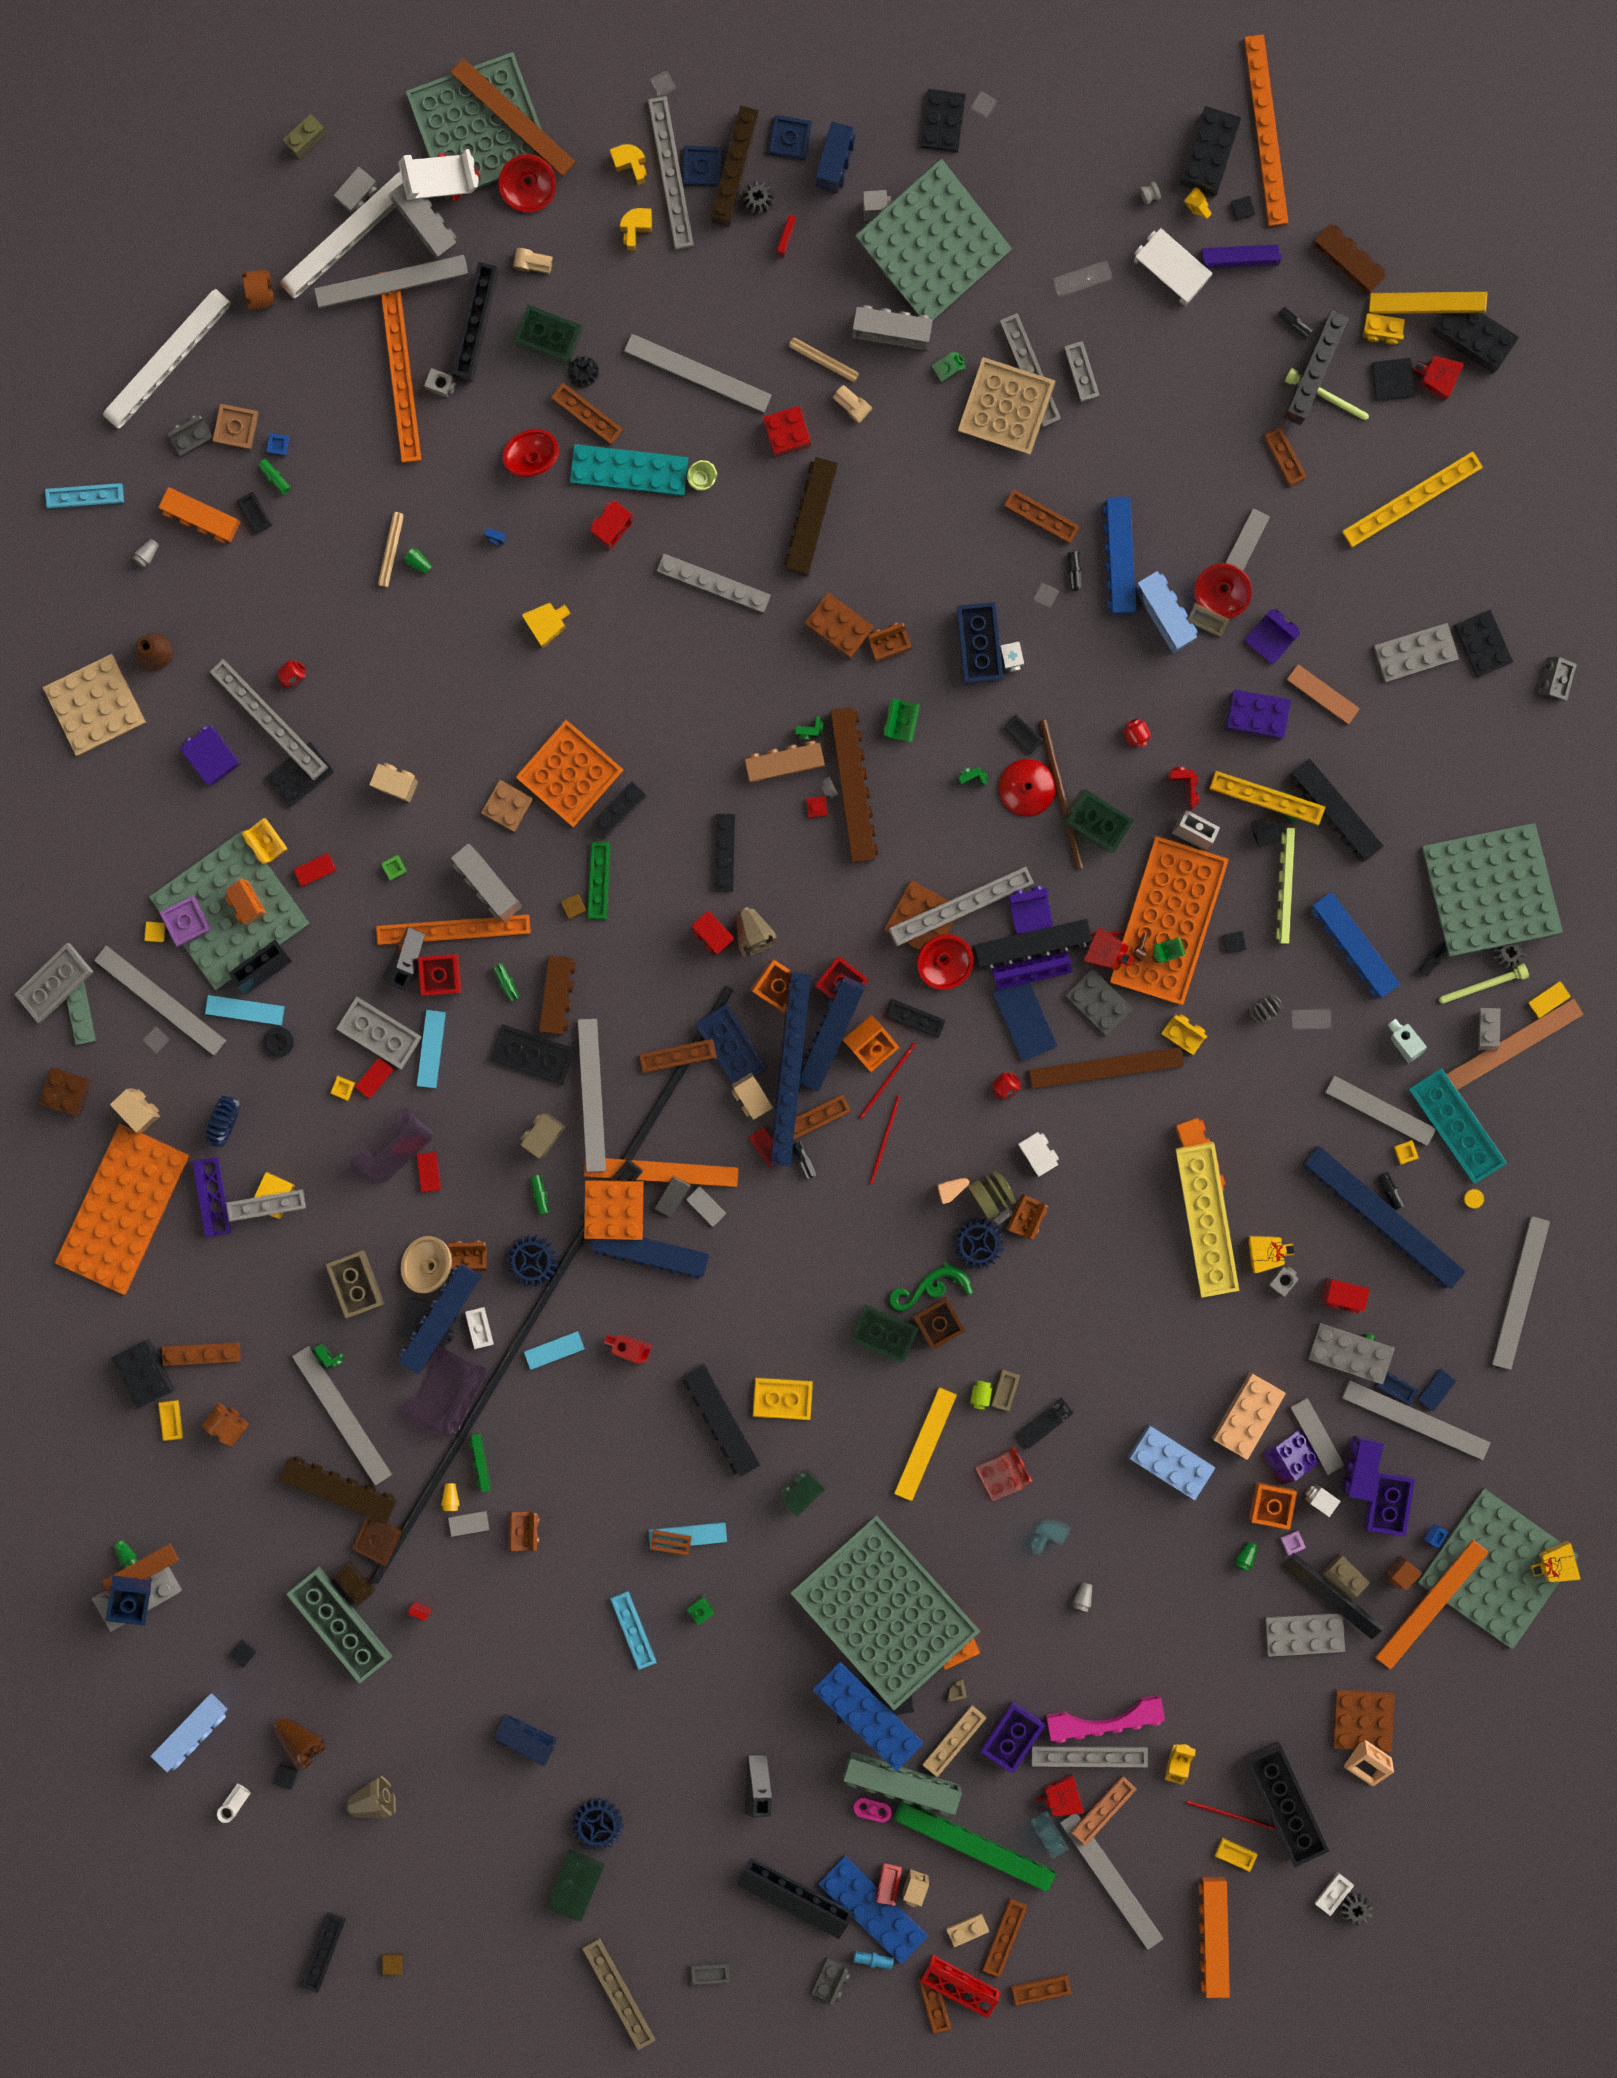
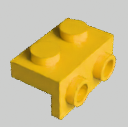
(264, 841)

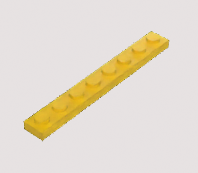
(1412, 499)

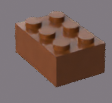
(839, 626)

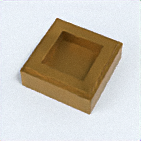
(573, 906)
(392, 1964)

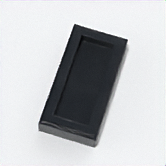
(254, 513)
(1023, 734)

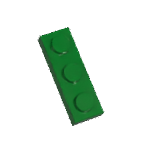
(479, 1462)

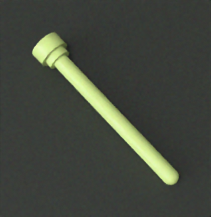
(1293, 378)
(1519, 972)

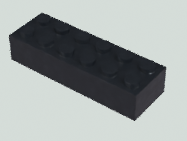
(1286, 1804)

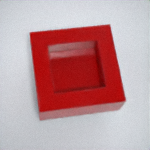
(817, 806)

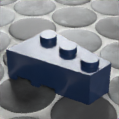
(525, 1739)

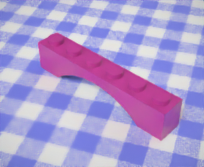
(1145, 1711)

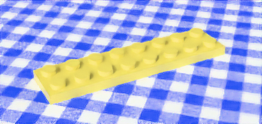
(1207, 1219)

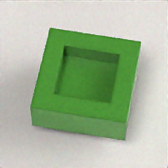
(394, 867)

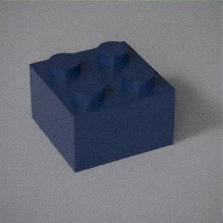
(128, 1600)

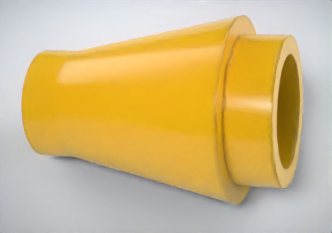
(450, 1498)

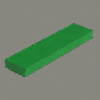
(599, 880)

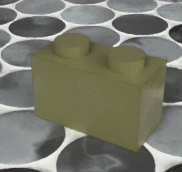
(304, 136)

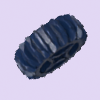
(222, 1121)
(992, 1252)
(519, 1271)
(592, 1840)

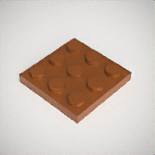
(913, 903)
(1363, 1717)

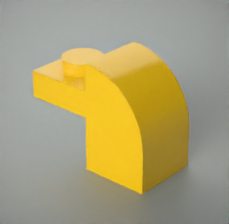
(629, 156)
(635, 221)
(1179, 1763)

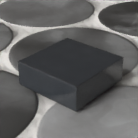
(1243, 208)
(1234, 942)
(243, 1653)
(285, 1776)

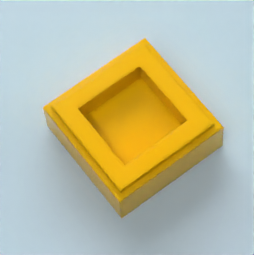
(155, 932)
(342, 1088)
(1406, 1152)

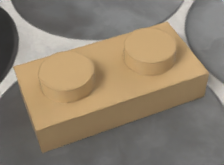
(967, 1929)

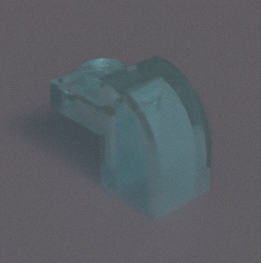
(1049, 1529)
(1049, 1835)

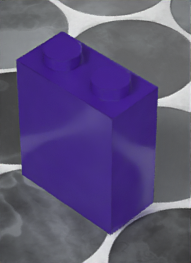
(210, 755)

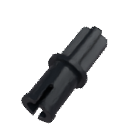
(1295, 322)
(1074, 570)
(1433, 959)
(804, 1160)
(1391, 1190)

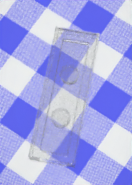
(1082, 279)

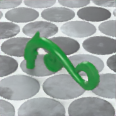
(949, 1271)

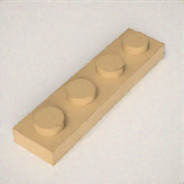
(954, 1740)

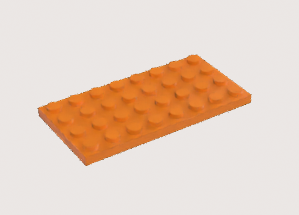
(1170, 903)
(122, 1209)

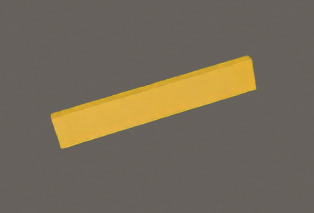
(1428, 302)
(1267, 798)
(925, 1444)

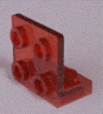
(1004, 1474)

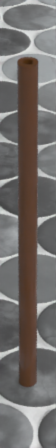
(1060, 791)

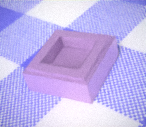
(1292, 1542)

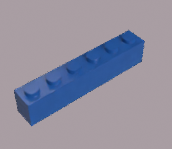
(1120, 555)
(1355, 945)

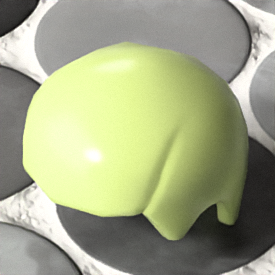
(701, 475)

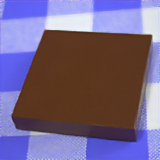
(377, 1540)

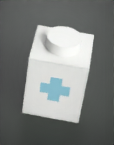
(1012, 656)

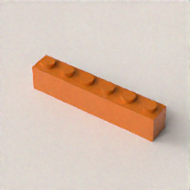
(1215, 1937)

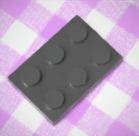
(1099, 1002)

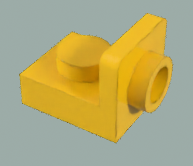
(1197, 203)

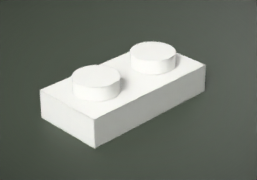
(479, 1327)
(1334, 1893)

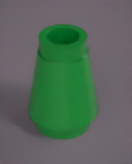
(417, 561)
(125, 1554)
(1246, 1556)

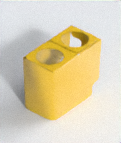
(273, 1185)

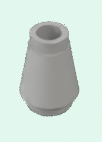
(145, 553)
(1083, 1597)

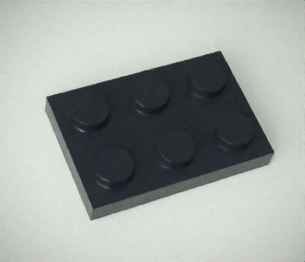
(943, 120)
(1483, 643)
(293, 782)

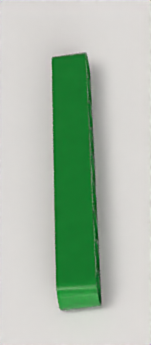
(975, 1845)

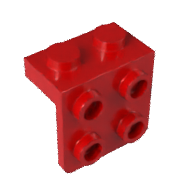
(1181, 774)

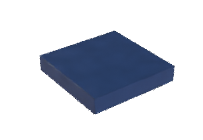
(790, 137)
(702, 166)

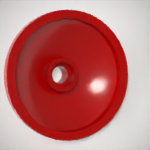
(524, 195)
(530, 453)
(1228, 601)
(1023, 801)
(952, 969)

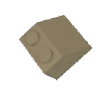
(1345, 1577)

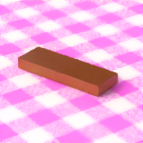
(1284, 456)
(1041, 1989)
(935, 2006)

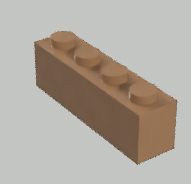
(785, 762)

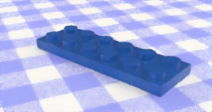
(868, 1716)
(883, 1922)

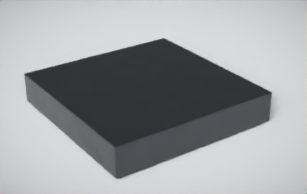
(1393, 379)

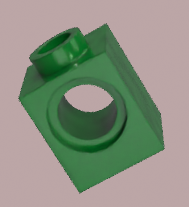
(700, 1610)

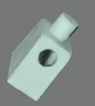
(1408, 1048)

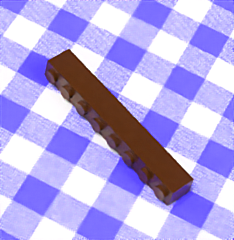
(852, 784)

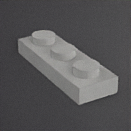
(1081, 371)

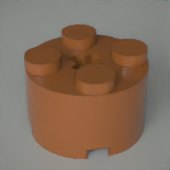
(256, 289)
(225, 1424)

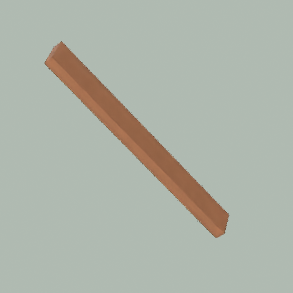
(1515, 1043)

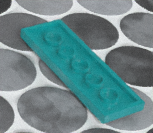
(629, 470)
(1458, 1125)

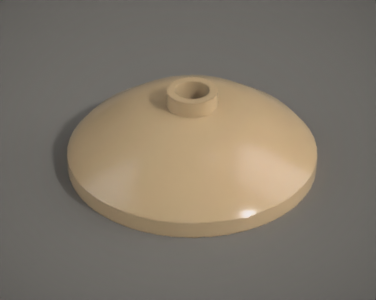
(418, 1264)

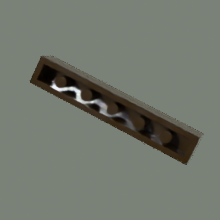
(735, 166)
(811, 517)
(338, 1489)

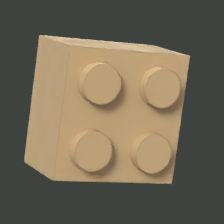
(394, 783)
(135, 1110)

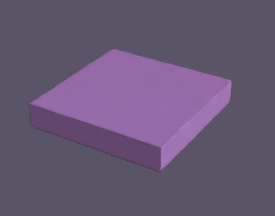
(185, 921)

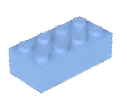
(1165, 611)
(1171, 1462)
(185, 1737)

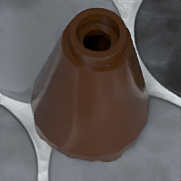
(157, 655)
(298, 1742)

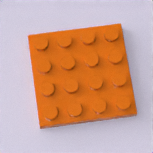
(569, 773)

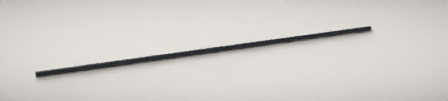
(534, 1314)

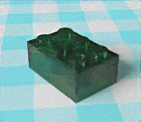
(548, 335)
(1097, 821)
(884, 1333)
(575, 1885)

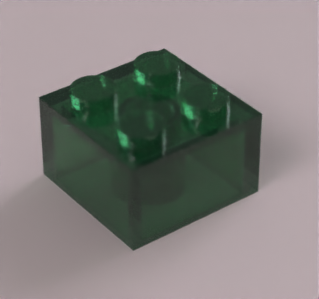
(802, 1492)

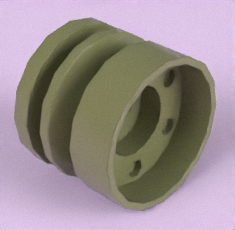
(992, 1194)

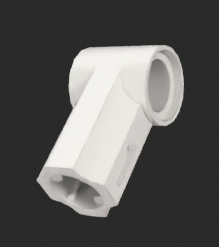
(233, 1802)

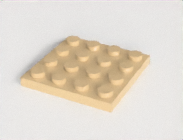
(1006, 406)
(94, 705)

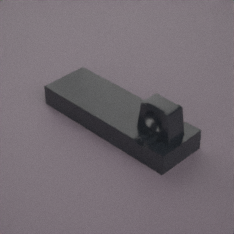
(1045, 1423)

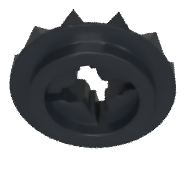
(583, 380)
(270, 1037)

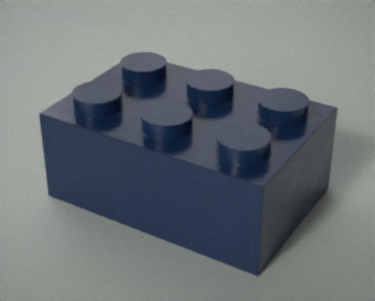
(835, 157)

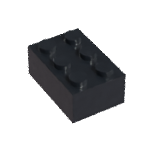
(143, 1373)

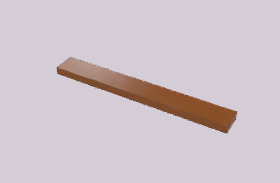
(513, 117)

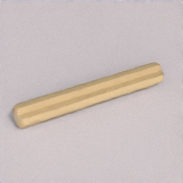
(823, 359)
(390, 549)

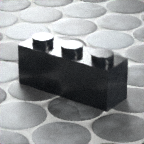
(619, 809)
(260, 967)

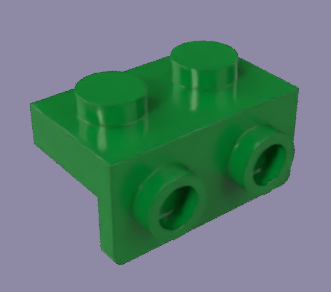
(901, 720)

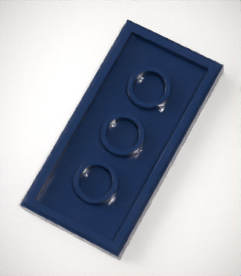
(1025, 1020)
(731, 1044)

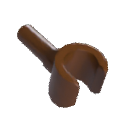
(1139, 954)

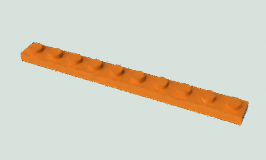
(1266, 130)
(401, 377)

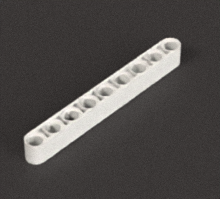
(341, 240)
(167, 358)

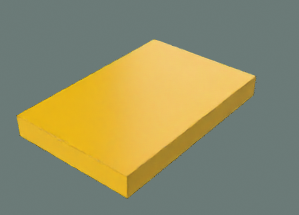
(782, 1398)

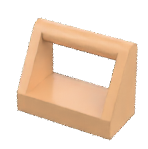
(950, 1189)
(1373, 1756)

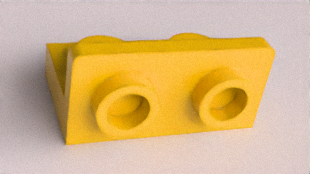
(1383, 328)
(1184, 1034)

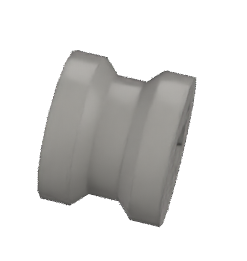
(1150, 193)

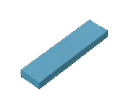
(84, 496)
(244, 1010)
(431, 1049)
(700, 1534)
(633, 1630)

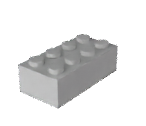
(424, 221)
(892, 328)
(490, 887)
(162, 1588)

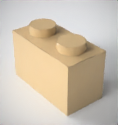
(752, 1096)
(915, 1888)

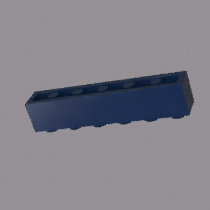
(831, 1033)
(655, 1253)
(440, 1318)

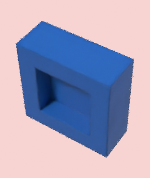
(278, 444)
(495, 537)
(1436, 1535)

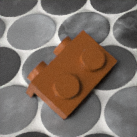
(889, 641)
(1027, 1217)
(470, 1254)
(523, 1531)

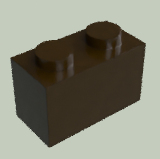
(354, 1583)

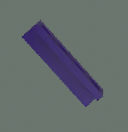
(1241, 256)
(1032, 970)
(204, 1197)

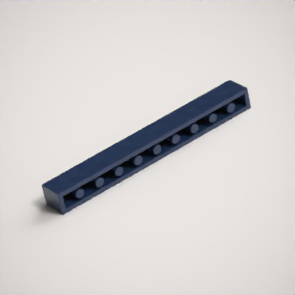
(790, 1068)
(1384, 1217)

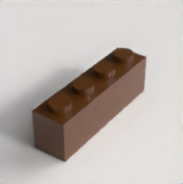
(1349, 258)
(556, 995)

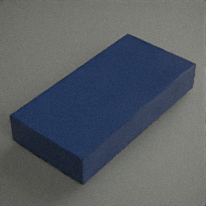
(1398, 1388)
(1436, 1390)

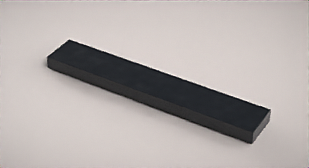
(1332, 1596)

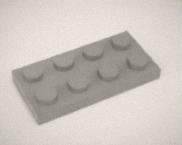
(1416, 652)
(53, 983)
(379, 1032)
(1351, 1353)
(1304, 1634)

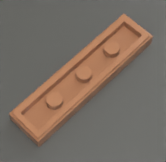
(1323, 694)
(1103, 1810)

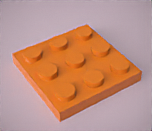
(613, 1209)

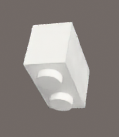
(1038, 1154)
(1321, 1499)

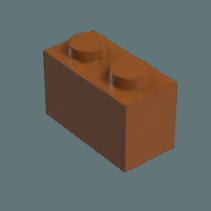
(1402, 1573)

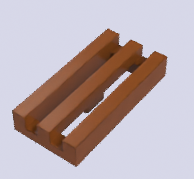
(669, 1542)

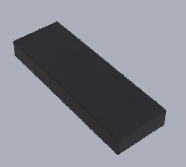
(915, 1018)

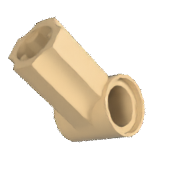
(527, 260)
(856, 407)

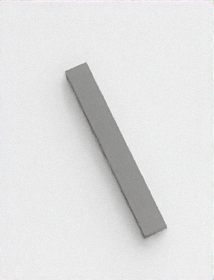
(670, 173)
(391, 281)
(698, 373)
(268, 719)
(960, 906)
(160, 1000)
(591, 1095)
(1520, 1292)
(342, 1415)
(1416, 1420)
(1115, 1885)

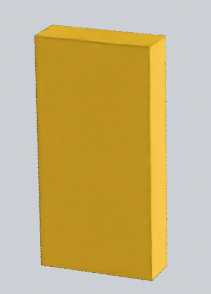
(1549, 999)
(170, 1420)
(1235, 1854)

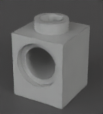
(431, 382)
(1275, 1280)

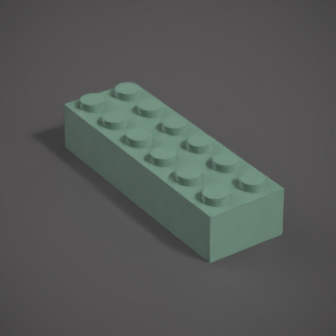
(339, 1625)
(904, 1784)

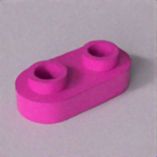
(872, 1808)

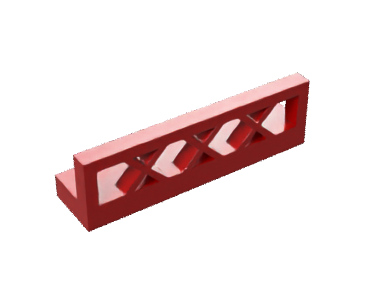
(980, 1990)

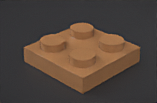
(235, 426)
(507, 806)

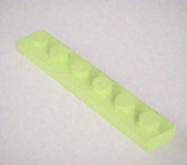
(1285, 893)

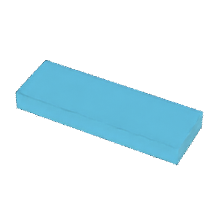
(554, 1350)

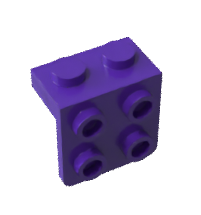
(1272, 636)
(1030, 910)
(1291, 1458)

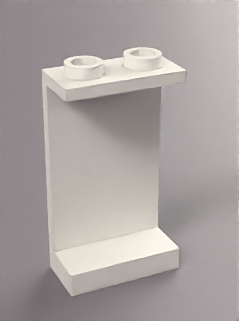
(438, 176)
(1173, 265)

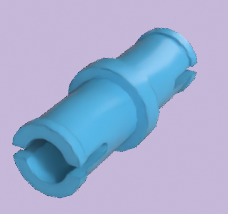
(873, 1960)

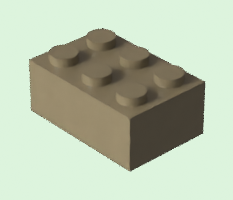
(543, 1135)
(355, 1284)

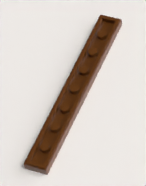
(1106, 1067)

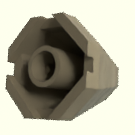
(753, 932)
(373, 1800)

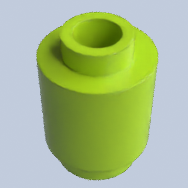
(981, 1394)

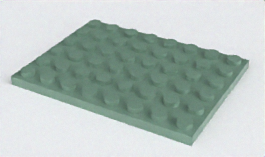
(885, 1612)

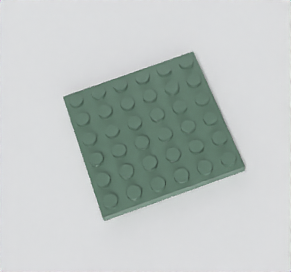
(457, 120)
(933, 241)
(1492, 890)
(231, 941)
(1502, 1589)

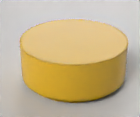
(1473, 1198)

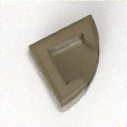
(957, 1691)

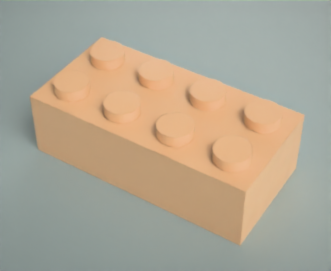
(1248, 1415)

